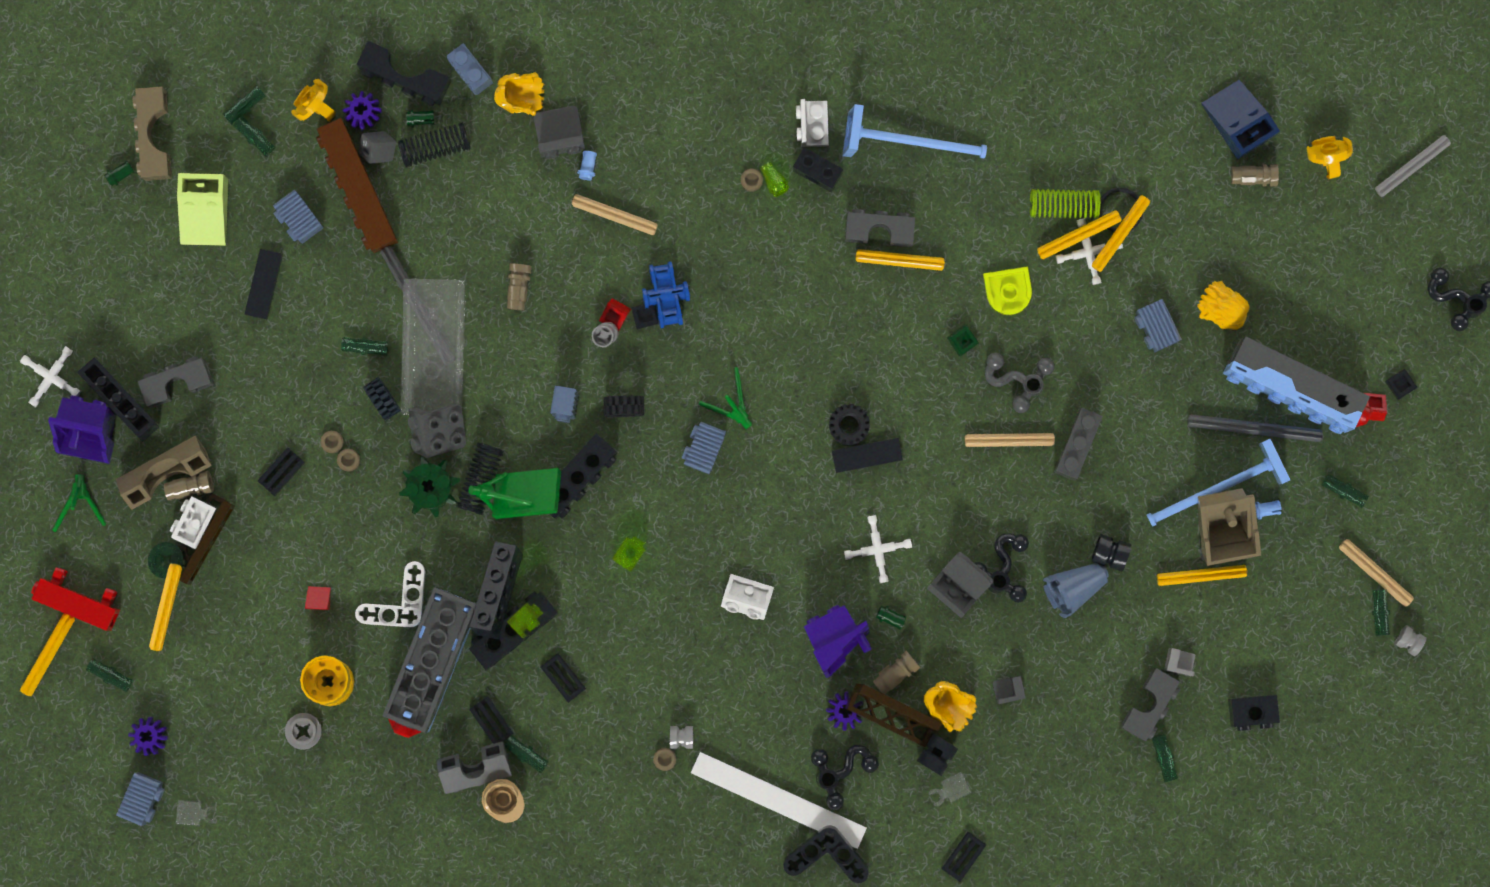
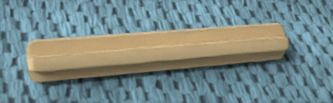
(614, 214)
(997, 440)
(1376, 572)

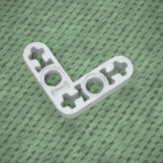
(407, 605)

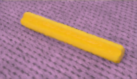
(1120, 233)
(1079, 234)
(899, 259)
(1201, 575)
(165, 607)
(47, 654)

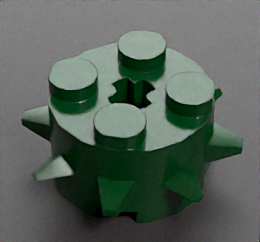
(416, 488)

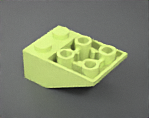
(202, 208)

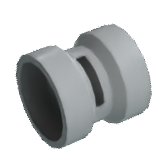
(600, 336)
(1410, 640)
(681, 737)

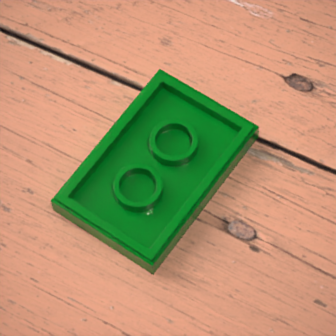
(536, 486)

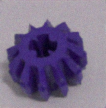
(368, 114)
(839, 716)
(148, 726)

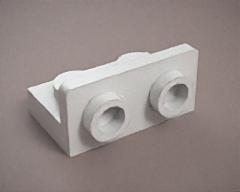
(813, 123)
(193, 522)
(747, 597)

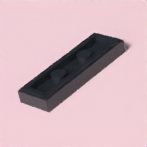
(263, 284)
(867, 455)

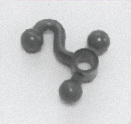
(1020, 403)

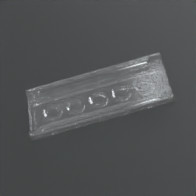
(432, 344)

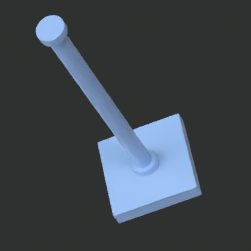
(855, 131)
(1271, 463)

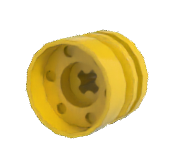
(314, 681)

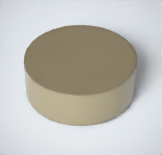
(751, 180)
(332, 441)
(348, 460)
(664, 759)

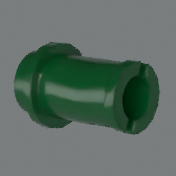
(420, 118)
(119, 173)
(890, 617)

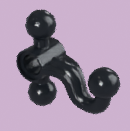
(1459, 321)
(1019, 543)
(820, 758)

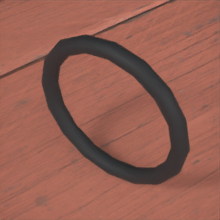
(1115, 190)

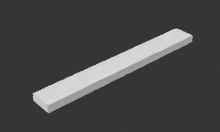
(775, 798)

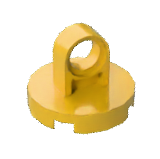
(311, 101)
(1330, 153)

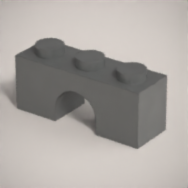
(899, 227)
(156, 386)
(1078, 444)
(1162, 689)
(459, 776)

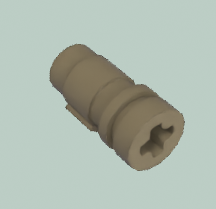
(1255, 175)
(518, 286)
(189, 486)
(893, 675)

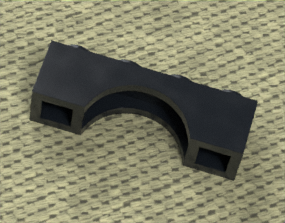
(428, 85)

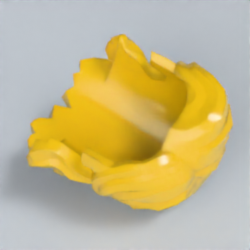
(520, 93)
(1223, 306)
(950, 705)

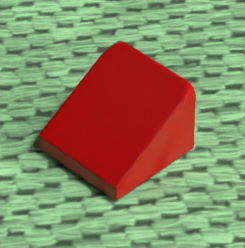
(615, 313)
(1378, 404)
(318, 598)

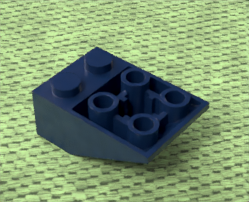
(1240, 119)

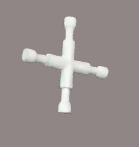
(1088, 251)
(50, 376)
(878, 549)

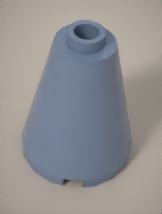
(1074, 587)

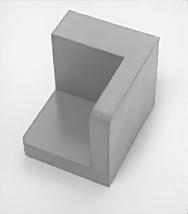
(1180, 662)

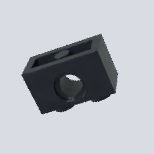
(817, 170)
(1267, 708)

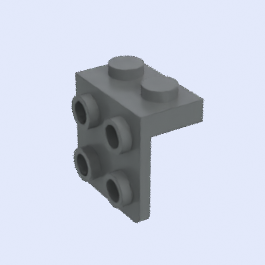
(559, 132)
(436, 430)
(960, 584)

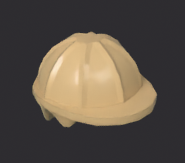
(503, 800)

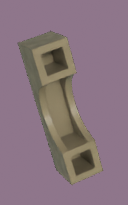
(150, 106)
(139, 484)

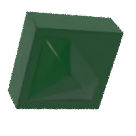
(962, 340)

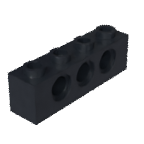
(118, 399)
(607, 458)
(496, 590)
(489, 657)

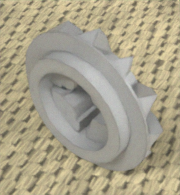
(292, 731)

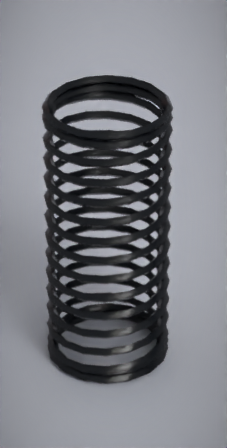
(465, 146)
(485, 448)

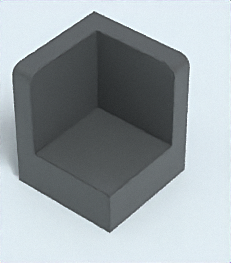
(377, 147)
(1009, 690)

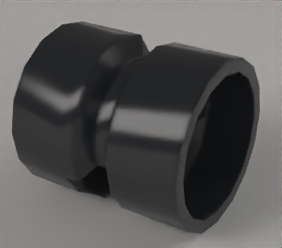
(1111, 552)
(933, 762)

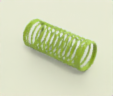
(1096, 199)

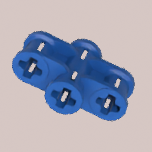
(665, 294)

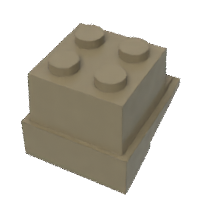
(1228, 526)

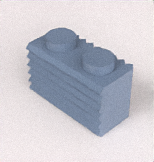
(469, 69)
(297, 216)
(1157, 325)
(564, 404)
(704, 447)
(140, 799)

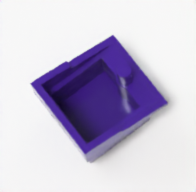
(83, 429)
(835, 638)

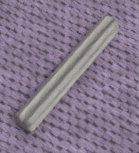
(1412, 166)

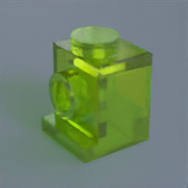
(629, 562)
(525, 619)

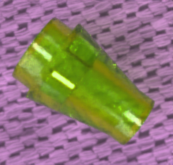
(775, 181)

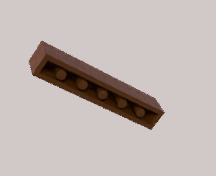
(357, 186)

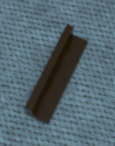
(207, 540)
(898, 708)

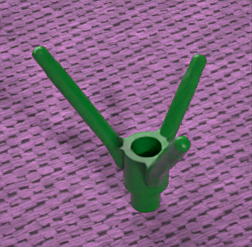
(738, 412)
(78, 492)
(486, 492)

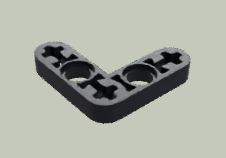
(832, 848)

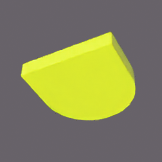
(1008, 290)

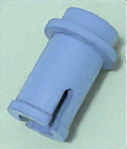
(587, 165)
(1267, 509)

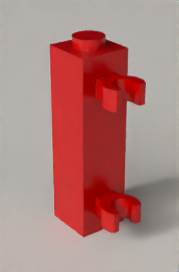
(76, 604)

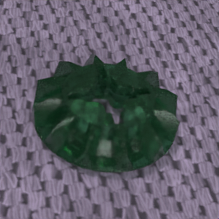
(155, 559)

